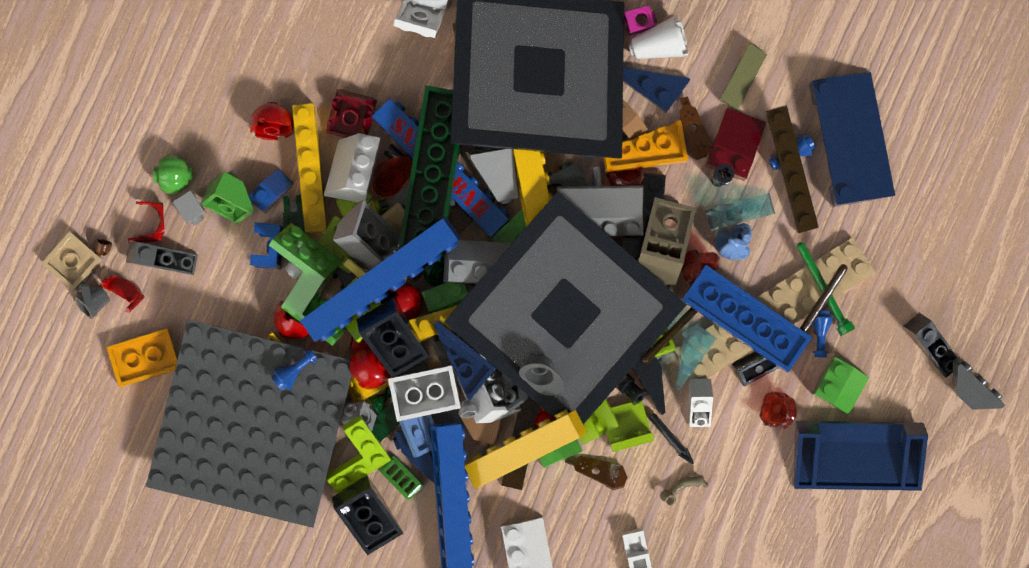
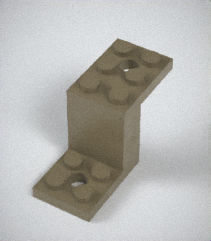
(666, 246)

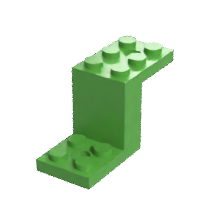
(317, 268)

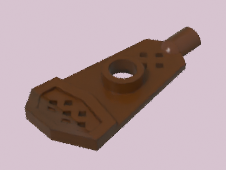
(694, 138)
(606, 471)

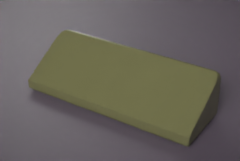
(743, 76)

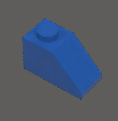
(270, 190)

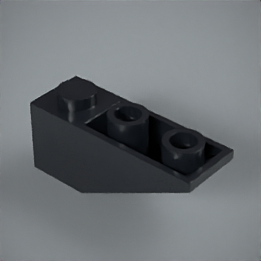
(931, 343)

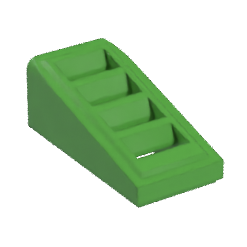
(418, 484)

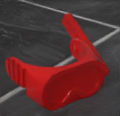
(157, 235)
(124, 289)

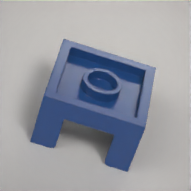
(274, 259)

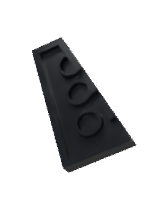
(653, 187)

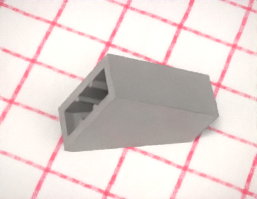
(497, 171)

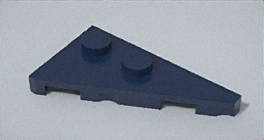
(655, 87)
(468, 364)

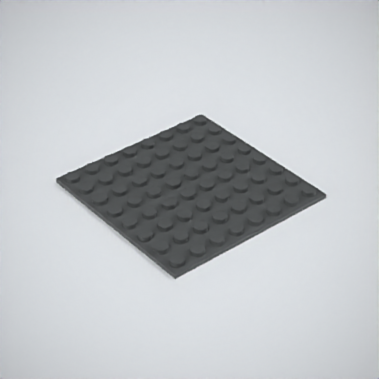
(239, 436)

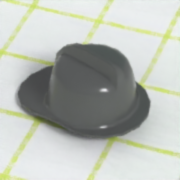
(541, 375)

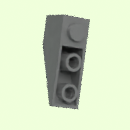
(161, 258)

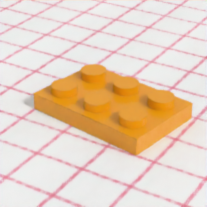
(143, 357)

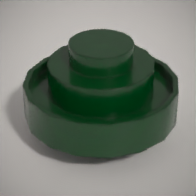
(434, 273)

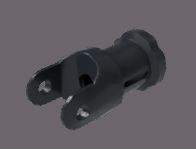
(632, 390)

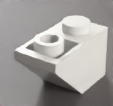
(700, 402)

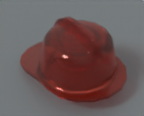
(391, 175)

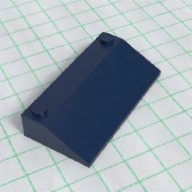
(852, 138)
(859, 455)

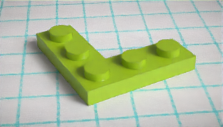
(371, 455)

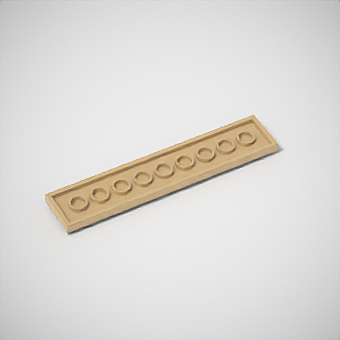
(791, 300)

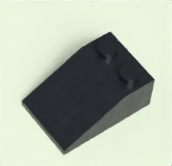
(392, 337)
(366, 515)

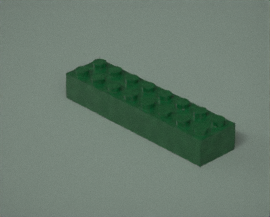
(432, 167)

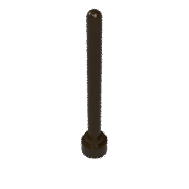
(824, 298)
(653, 351)

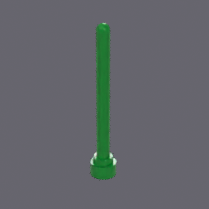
(844, 325)

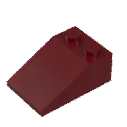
(736, 143)

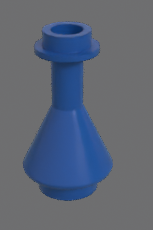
(805, 148)
(821, 326)
(286, 376)

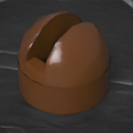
(102, 247)

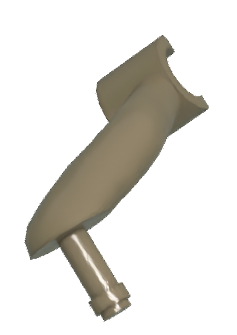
(669, 496)

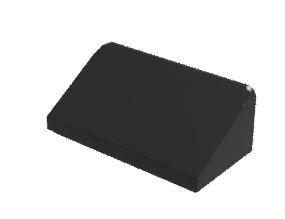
(753, 368)

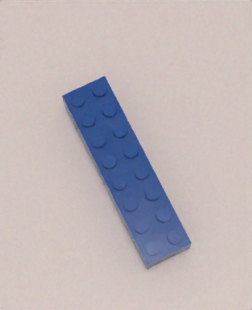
(376, 282)

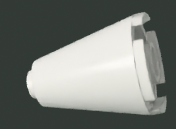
(661, 41)

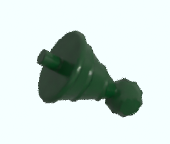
(377, 403)

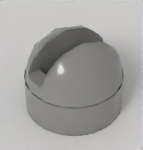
(467, 409)

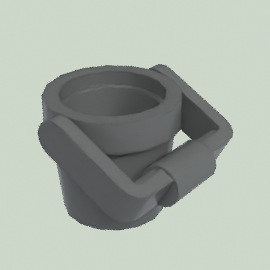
(91, 300)

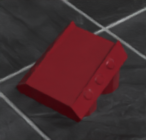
(350, 114)

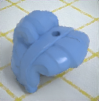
(734, 244)

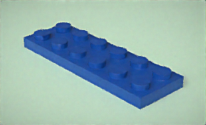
(746, 319)

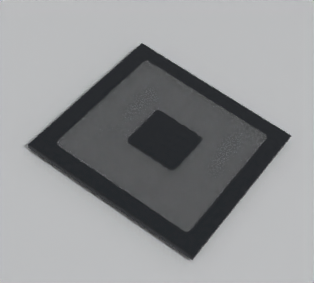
(539, 76)
(568, 298)

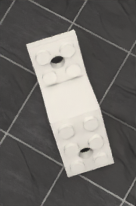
(421, 16)

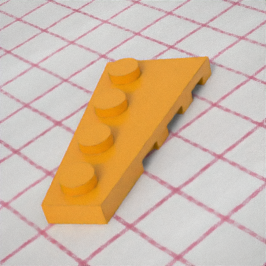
(651, 149)

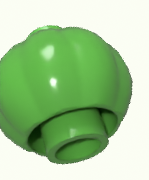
(172, 174)

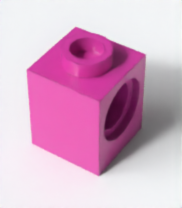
(630, 19)

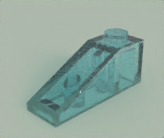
(740, 212)
(693, 349)

